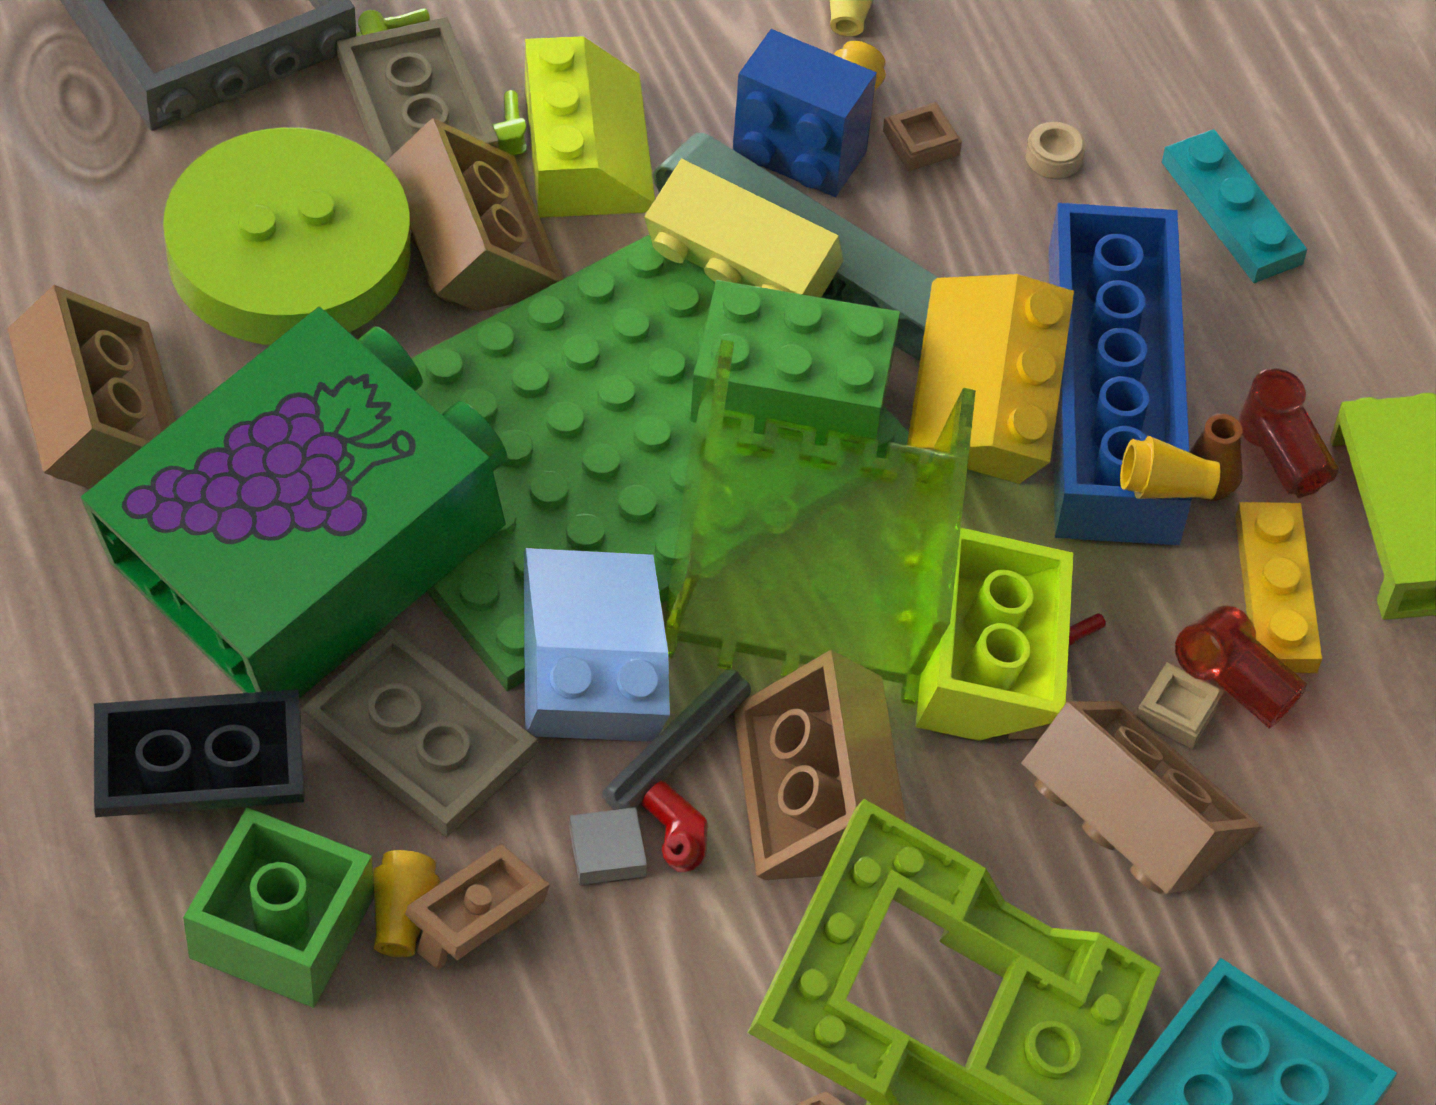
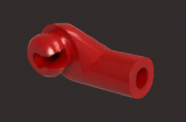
(685, 827)

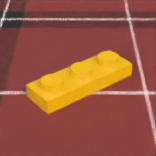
(1279, 582)

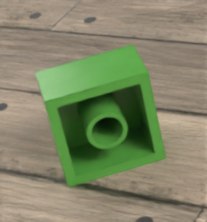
(279, 907)

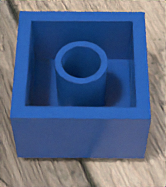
(803, 112)

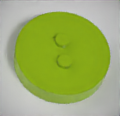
(285, 227)

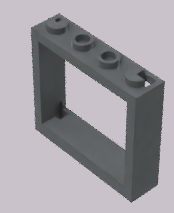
(217, 73)

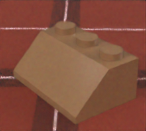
(473, 219)
(88, 384)
(809, 760)
(1138, 795)

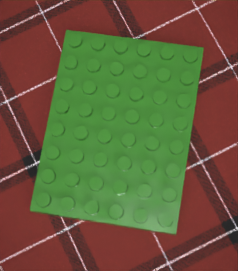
(594, 424)

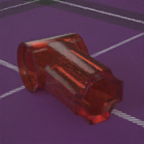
(1280, 425)
(1242, 664)

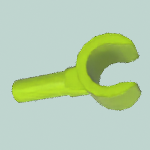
(373, 21)
(512, 130)

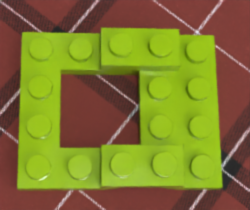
(1050, 1032)

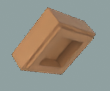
(922, 136)

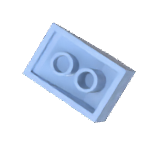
(594, 646)

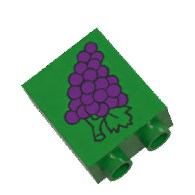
(301, 505)

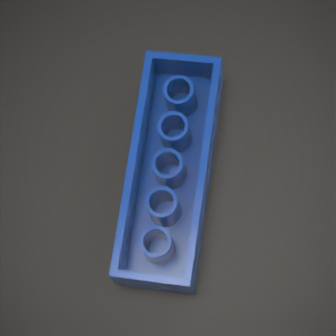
(1119, 368)

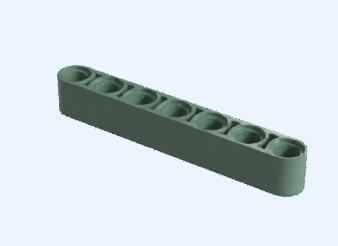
(870, 269)

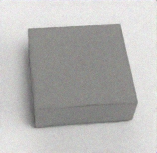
(607, 846)

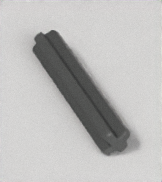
(677, 740)

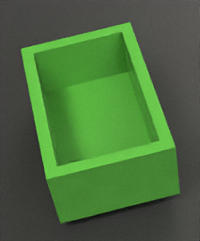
(799, 358)

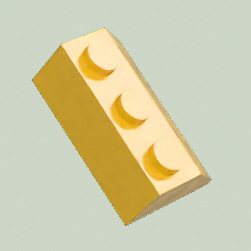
(1010, 347)

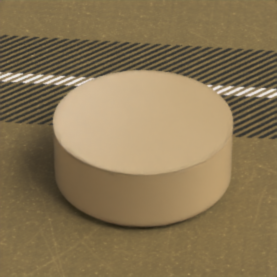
(1055, 150)

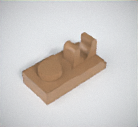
(475, 905)

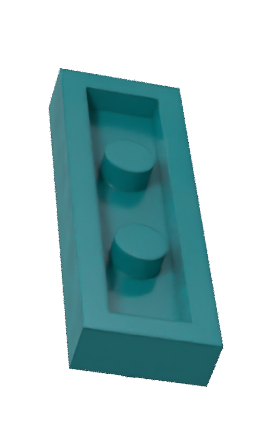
(1234, 206)

